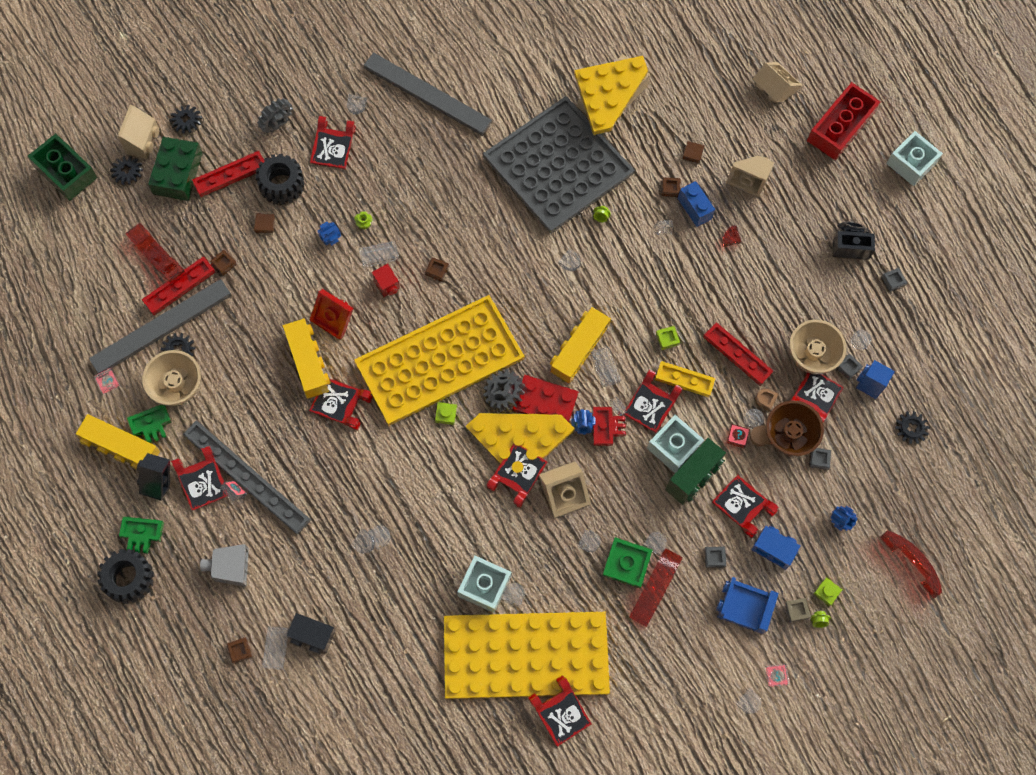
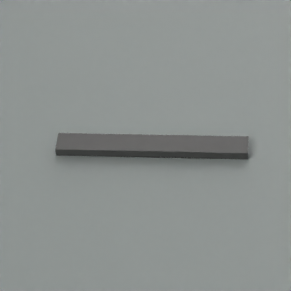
(428, 94)
(160, 326)
(248, 478)

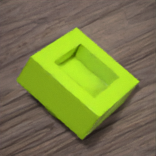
(668, 337)
(446, 413)
(827, 591)

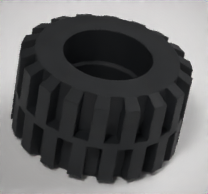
(280, 166)
(114, 565)

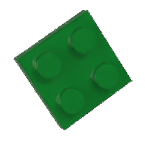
(627, 562)

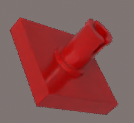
(331, 314)

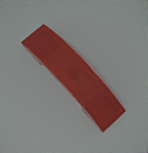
(154, 253)
(917, 558)
(655, 587)

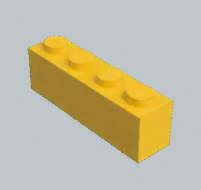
(579, 346)
(306, 359)
(114, 441)

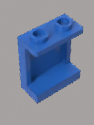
(746, 606)

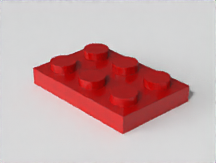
(546, 398)

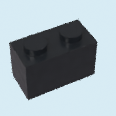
(853, 245)
(154, 476)
(310, 633)

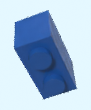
(696, 204)
(874, 379)
(776, 547)

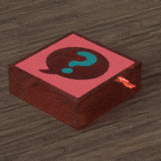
(738, 436)

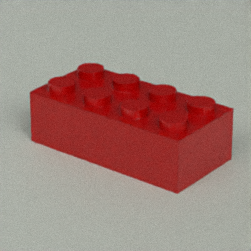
(843, 121)

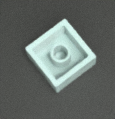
(914, 158)
(675, 443)
(484, 584)

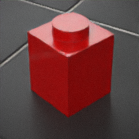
(386, 280)

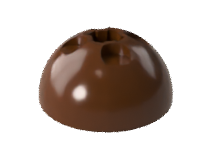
(796, 419)

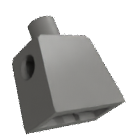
(228, 565)

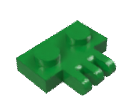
(150, 422)
(141, 532)

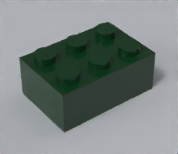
(62, 167)
(175, 168)
(696, 472)

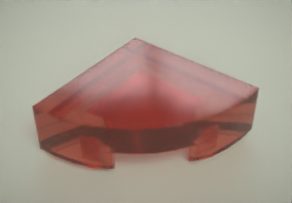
(731, 237)

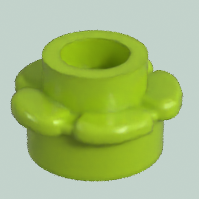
(601, 214)
(363, 224)
(820, 619)

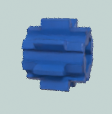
(329, 233)
(583, 421)
(843, 518)

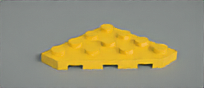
(608, 90)
(535, 432)

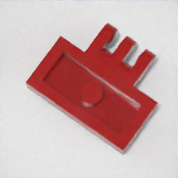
(606, 426)

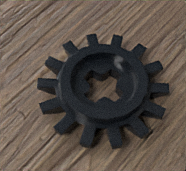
(189, 124)
(133, 173)
(853, 227)
(177, 341)
(913, 420)

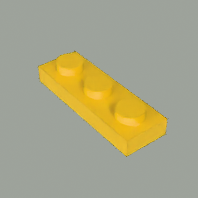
(685, 378)

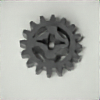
(275, 115)
(504, 390)

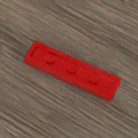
(228, 174)
(170, 292)
(738, 354)

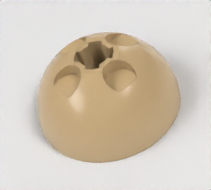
(821, 339)
(167, 370)

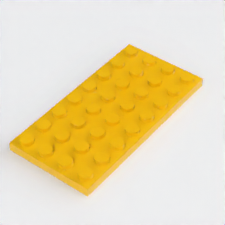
(439, 360)
(525, 654)

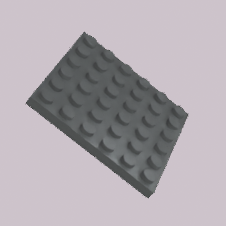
(558, 164)

